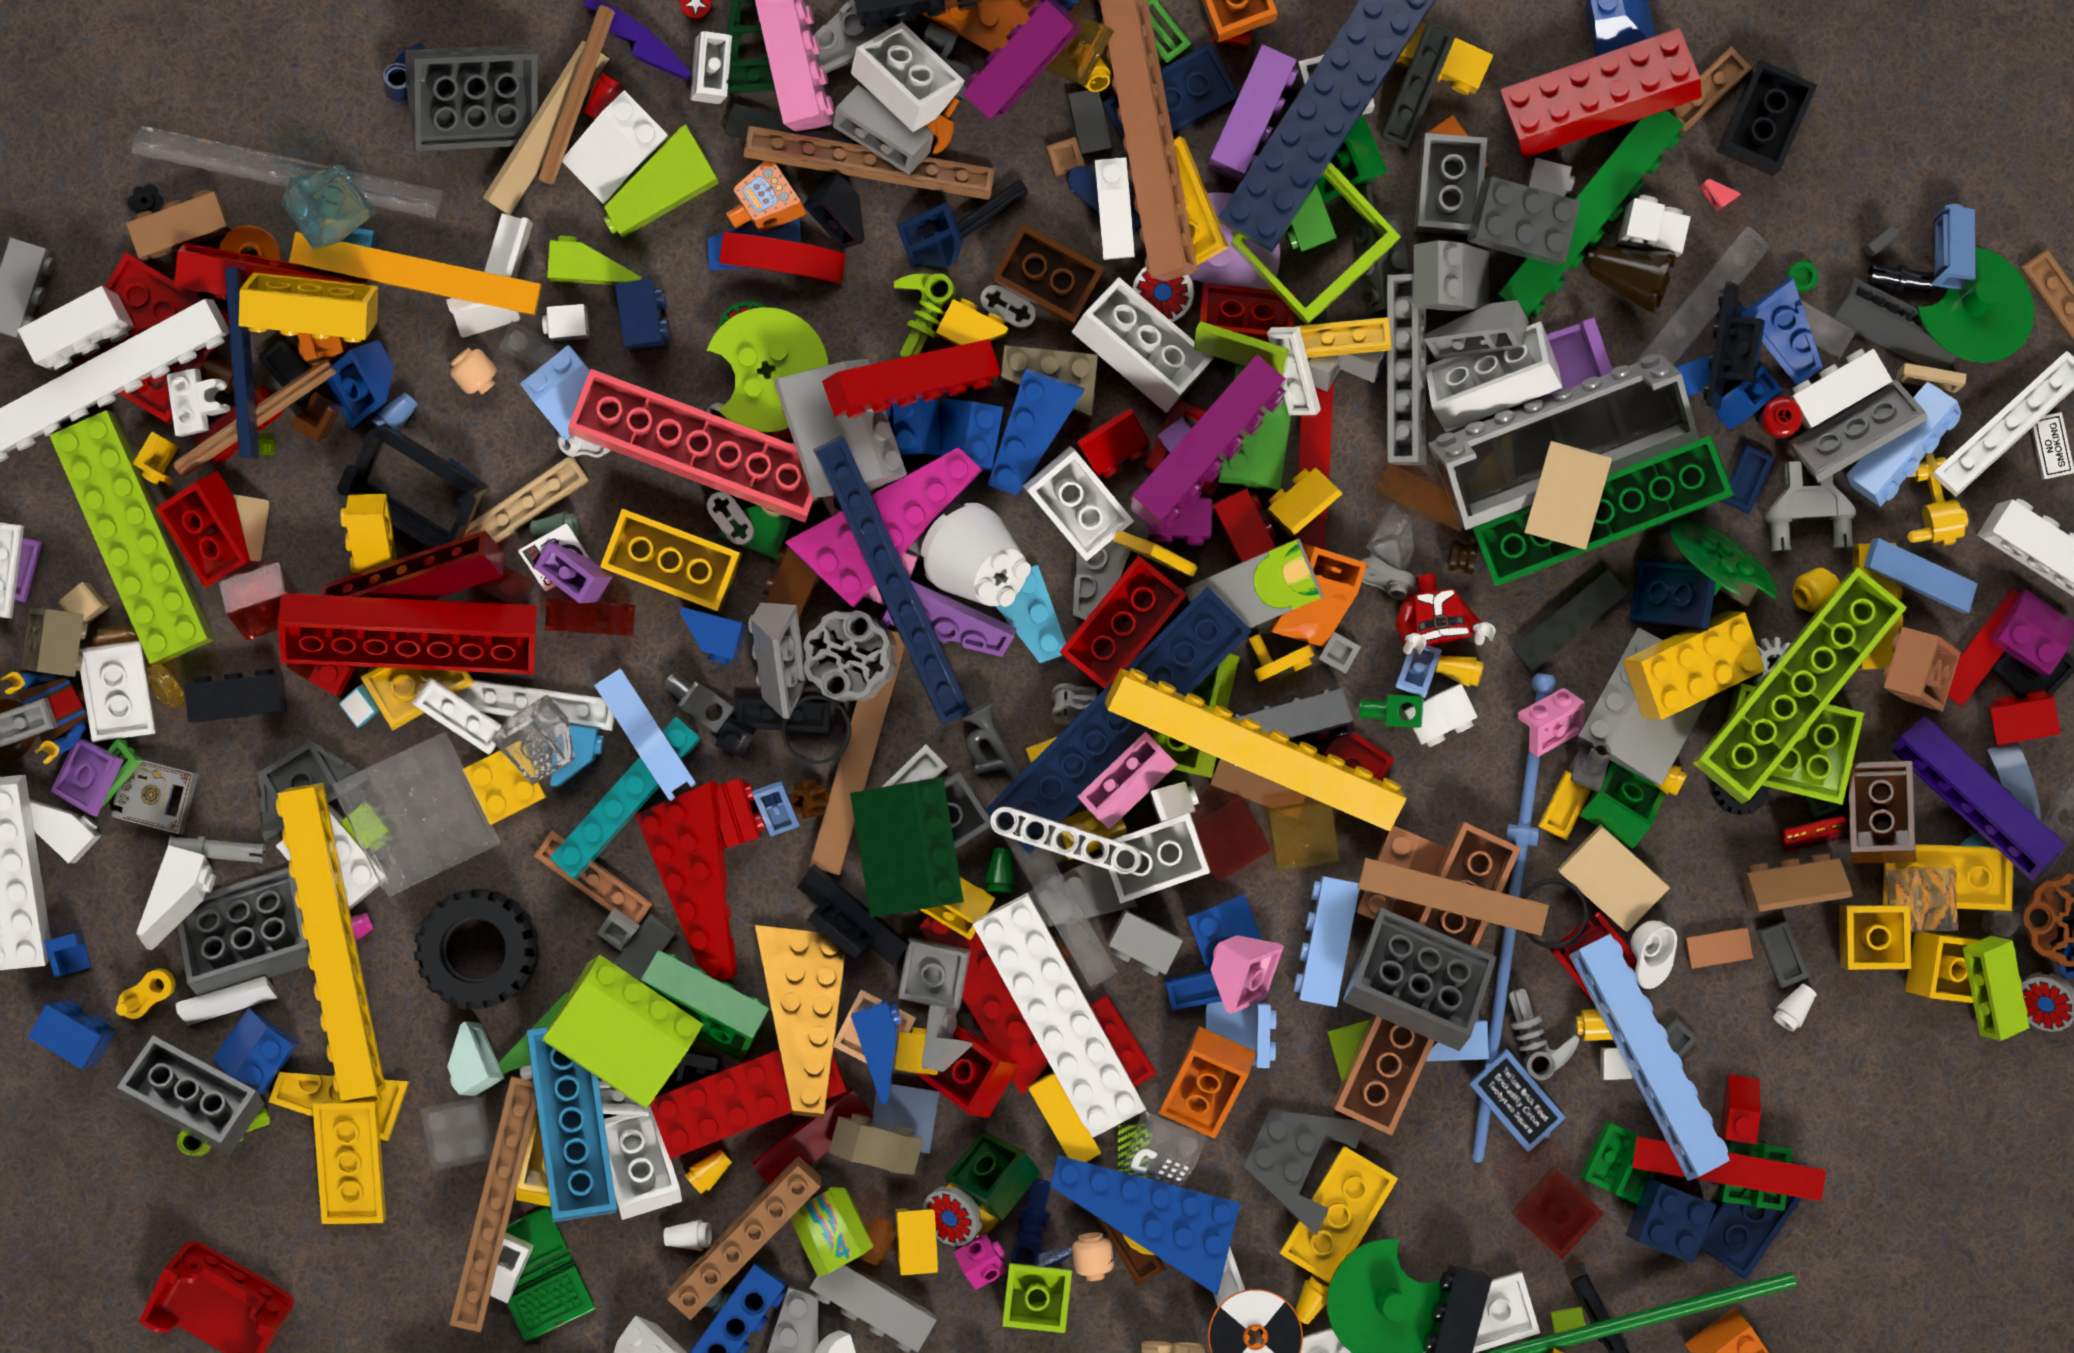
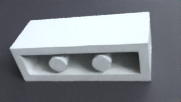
(1840, 387)

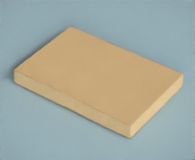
(1568, 495)
(1613, 878)

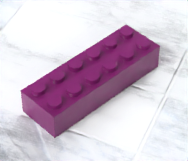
(1208, 444)

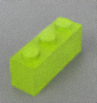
(1996, 988)

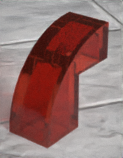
(590, 617)

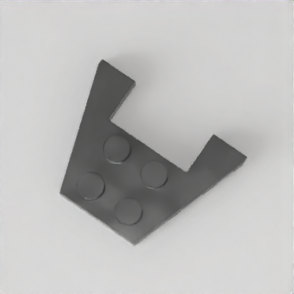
(1286, 1153)

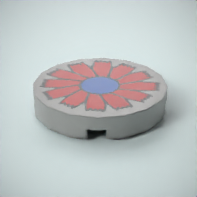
(2048, 1001)
(955, 1215)

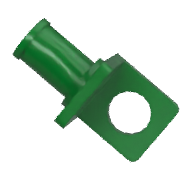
(1392, 710)

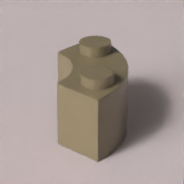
(876, 1144)

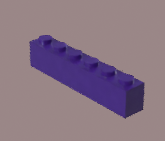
(1979, 798)

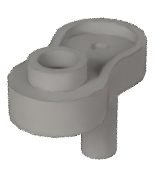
(1395, 582)

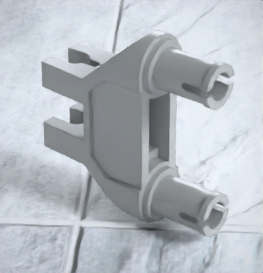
(1807, 503)

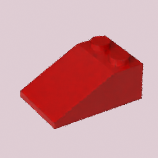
(207, 528)
(976, 1077)

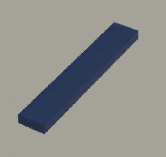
(242, 369)

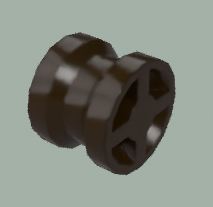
(1462, 557)

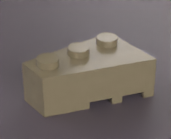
(1063, 365)

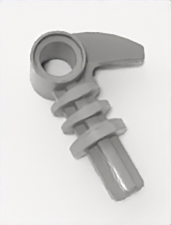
(1531, 1038)

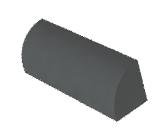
(1890, 325)

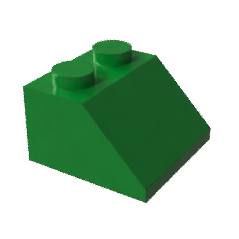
(1356, 160)
(1624, 804)

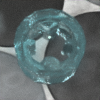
(718, 1301)

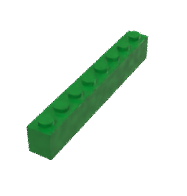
(1599, 202)

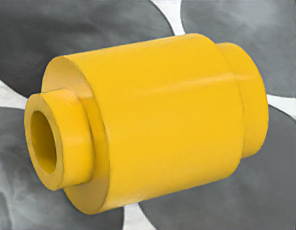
(1591, 1026)

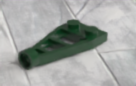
(750, 74)

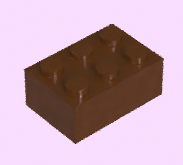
(1048, 275)

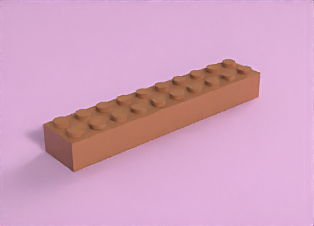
(1389, 1054)

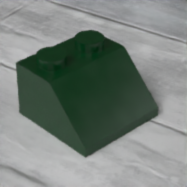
(993, 1174)

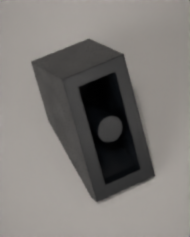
(837, 210)

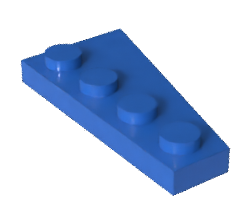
(1033, 423)

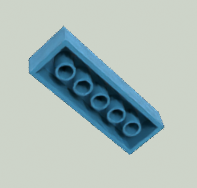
(571, 1134)

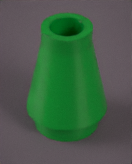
(1000, 873)

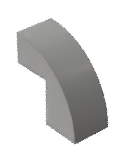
(1362, 365)

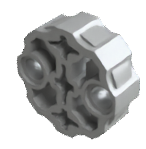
(845, 628)

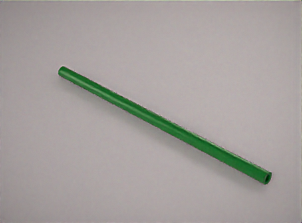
(1652, 1315)

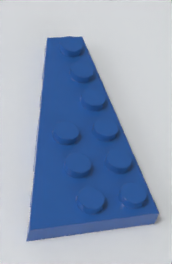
(1171, 1222)

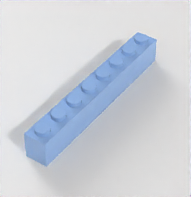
(1650, 1057)

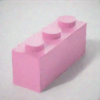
(1127, 780)

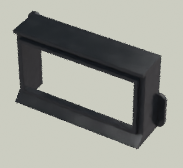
(402, 517)

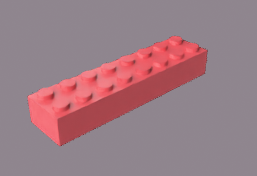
(692, 444)

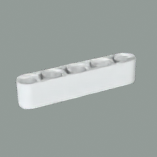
(1050, 840)

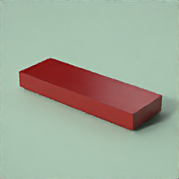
(1123, 1042)

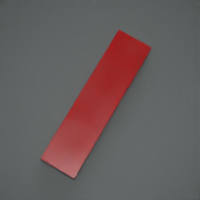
(1979, 654)

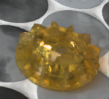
(165, 686)

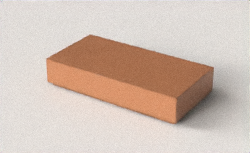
(1718, 947)

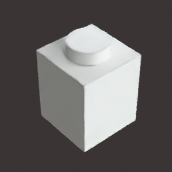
(566, 322)

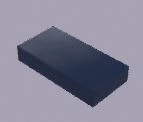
(1748, 478)

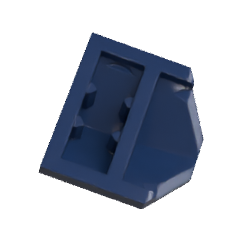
(932, 238)

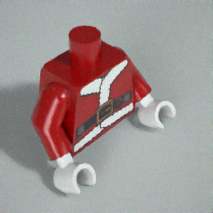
(1437, 618)

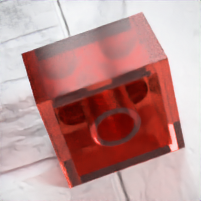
(254, 599)
(1557, 1212)

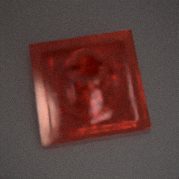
(1230, 838)

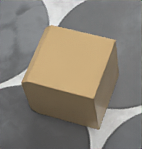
(84, 600)

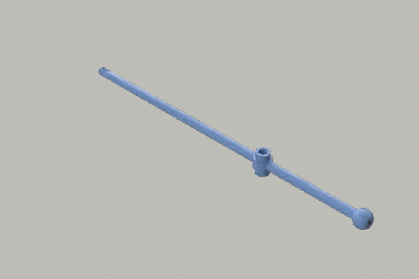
(1522, 836)

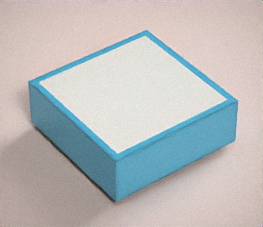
(359, 706)

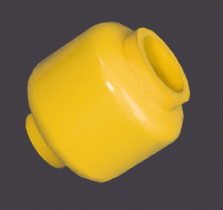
(1814, 589)

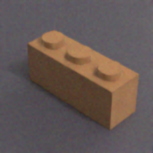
(177, 224)

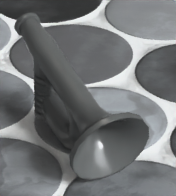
(983, 718)

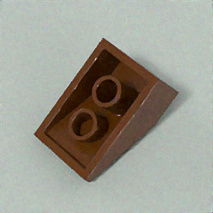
(1882, 812)

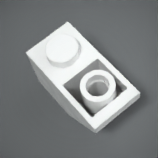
(510, 1266)

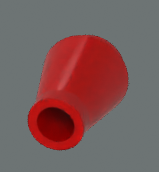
(602, 94)

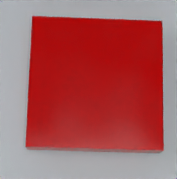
(1360, 752)

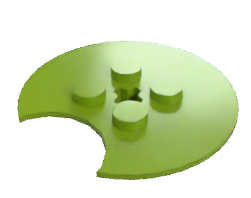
(762, 348)

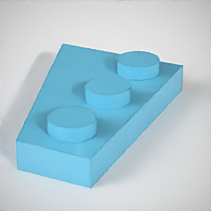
(1035, 618)

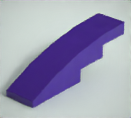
(646, 45)

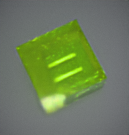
(267, 447)

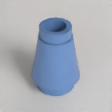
(396, 412)

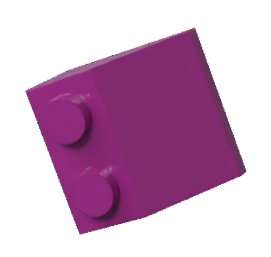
(2034, 633)

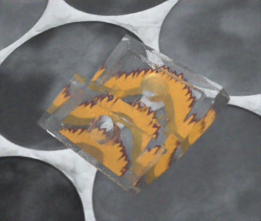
(1929, 895)

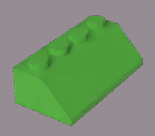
(1262, 455)

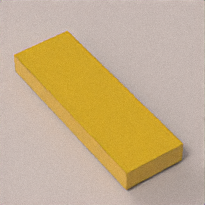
(1346, 337)
(1063, 1119)

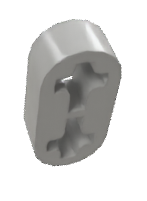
(1011, 300)
(724, 523)

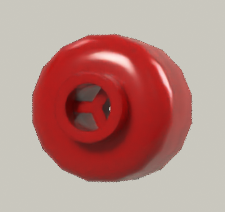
(1770, 420)

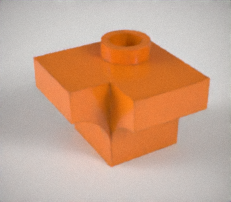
(316, 350)

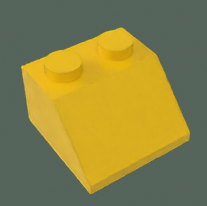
(1303, 501)
(1875, 937)

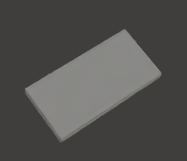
(1857, 430)

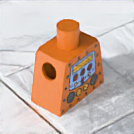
(765, 200)

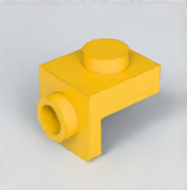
(155, 458)

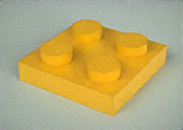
(502, 787)

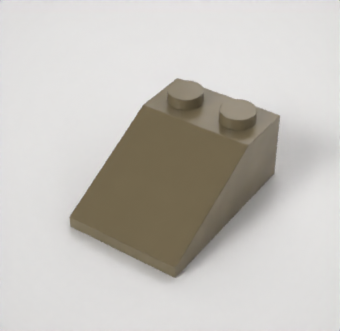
(53, 642)

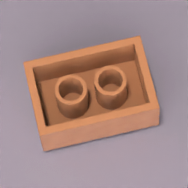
(1921, 668)

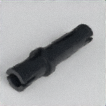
(1597, 1312)

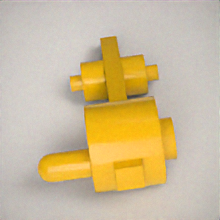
(1943, 519)

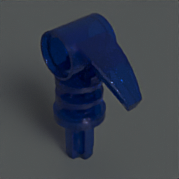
(1031, 1228)

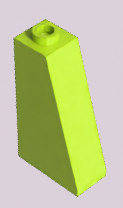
(662, 184)

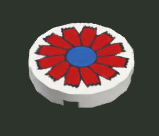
(1169, 297)

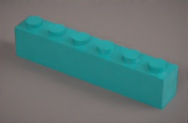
(618, 807)

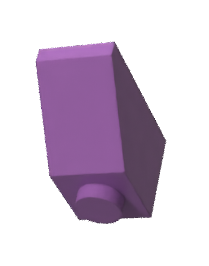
(573, 573)

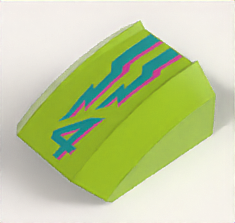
(831, 1230)

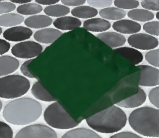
(906, 847)

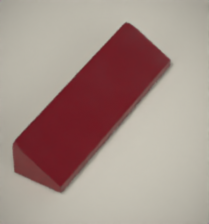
(811, 1138)

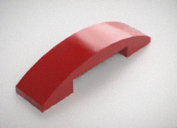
(782, 257)

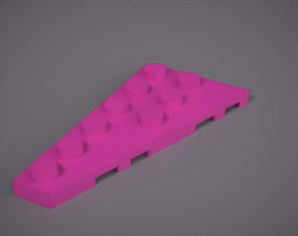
(907, 512)

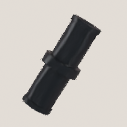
(1900, 277)

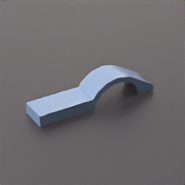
(644, 733)

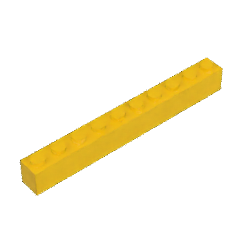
(1255, 749)
(330, 941)

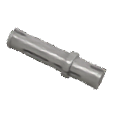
(221, 849)

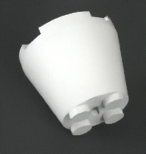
(974, 556)

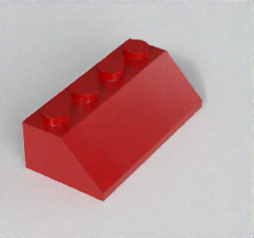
(1123, 622)

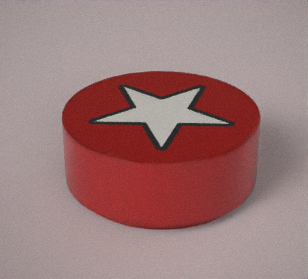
(696, 8)

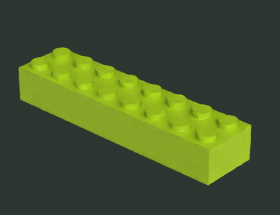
(132, 537)
(1799, 685)

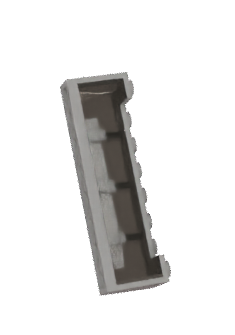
(1621, 415)

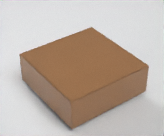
(1065, 156)

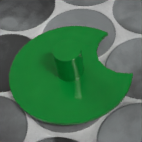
(1987, 316)
(1720, 558)
(1377, 1304)

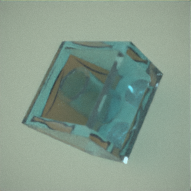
(326, 205)

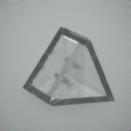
(1393, 539)

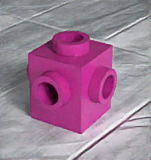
(981, 1261)

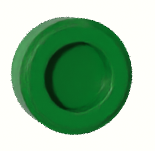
(1804, 275)

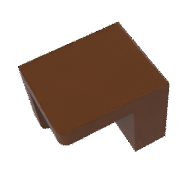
(317, 417)

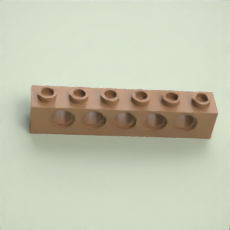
(744, 1237)

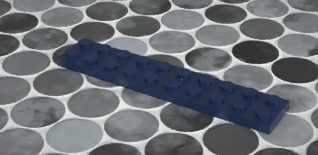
(1321, 118)
(1097, 737)

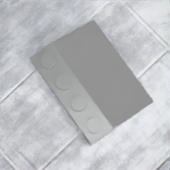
(814, 424)
(1637, 742)

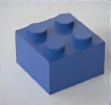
(72, 1033)

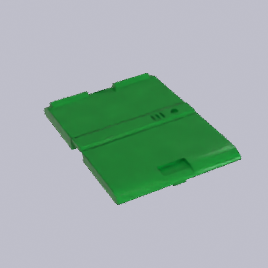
(552, 1299)

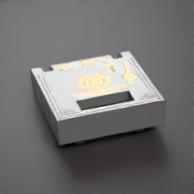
(148, 794)

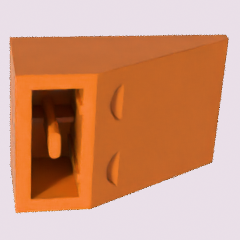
(1339, 582)
(1727, 1335)

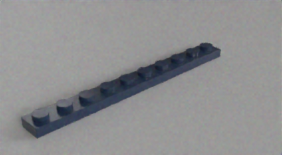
(891, 579)

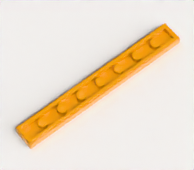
(418, 274)

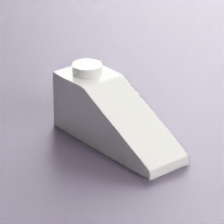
(1114, 208)
(1173, 801)
(64, 830)

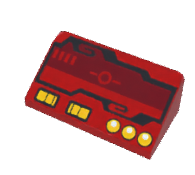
(1812, 833)

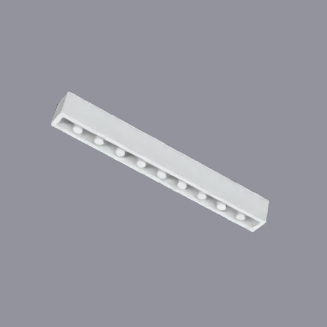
(110, 374)

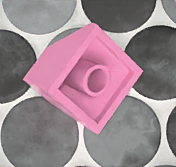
(1244, 970)

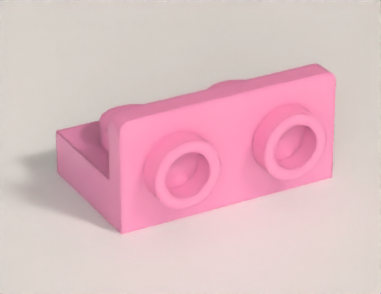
(1553, 720)

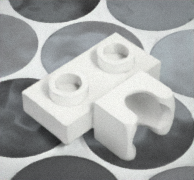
(193, 401)

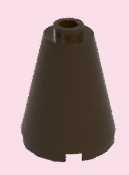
(1633, 273)

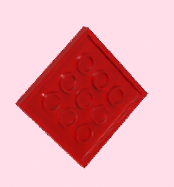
(148, 301)

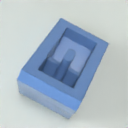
(776, 808)

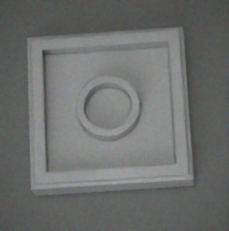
(934, 973)

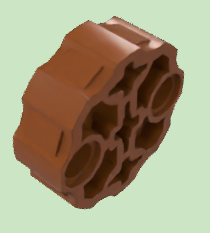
(2043, 935)

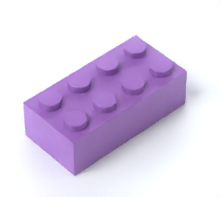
(1255, 107)

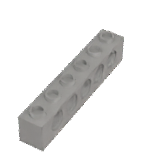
(1406, 374)

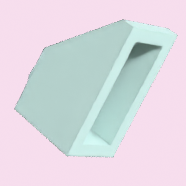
(473, 1061)

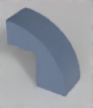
(2011, 771)

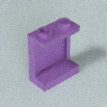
(1579, 354)

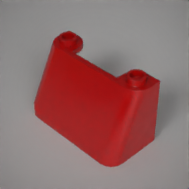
(217, 1301)

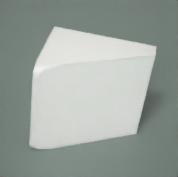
(1613, 1065)

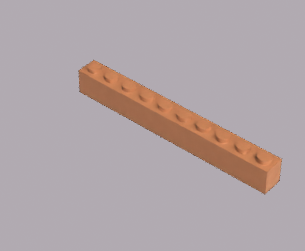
(1148, 139)

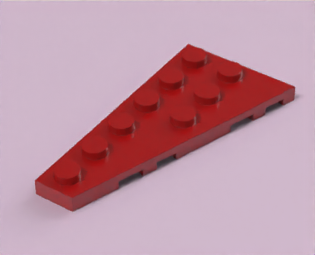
(693, 870)
(993, 1005)

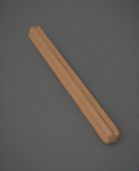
(576, 94)
(264, 411)

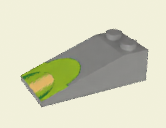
(1264, 585)

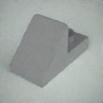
(940, 1047)

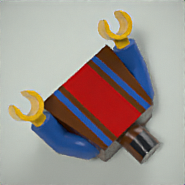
(65, 703)

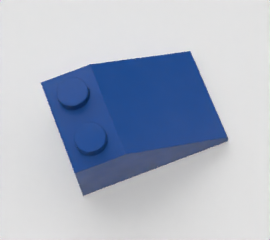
(878, 1037)

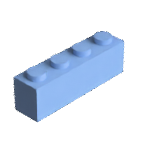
(1884, 469)
(1328, 941)

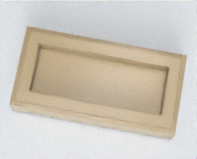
(1942, 379)

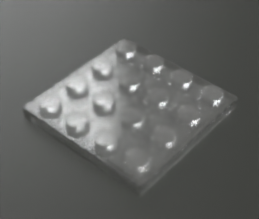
(415, 814)

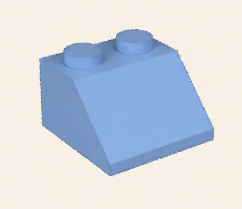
(557, 388)

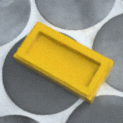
(1564, 807)

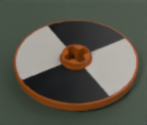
(1253, 1311)

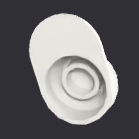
(1655, 951)

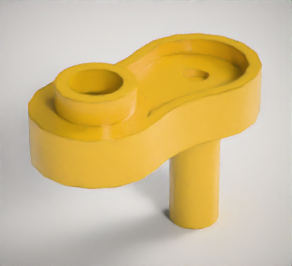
(1297, 659)
(140, 998)

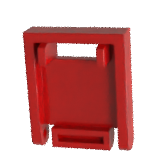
(1589, 936)

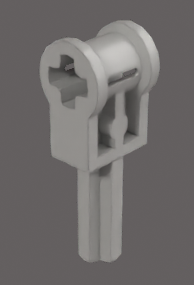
(1077, 701)

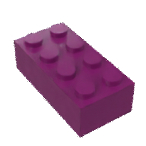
(1022, 59)

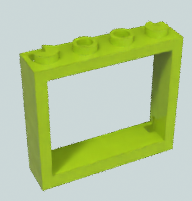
(1388, 238)

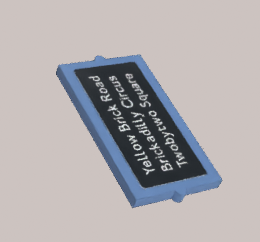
(1516, 1100)

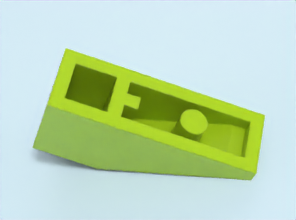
(579, 263)

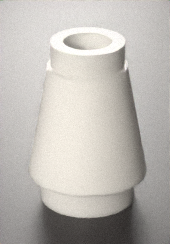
(1795, 1007)
(690, 1235)

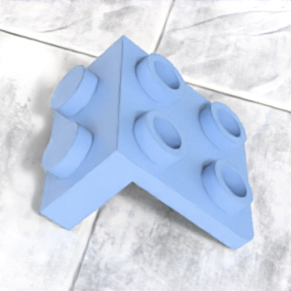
(1246, 1027)

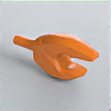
(943, 127)

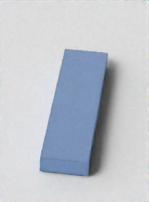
(1920, 575)

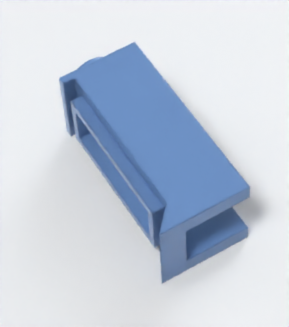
(1954, 246)

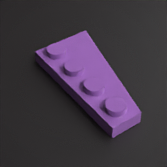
(960, 623)

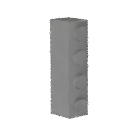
(877, 1305)

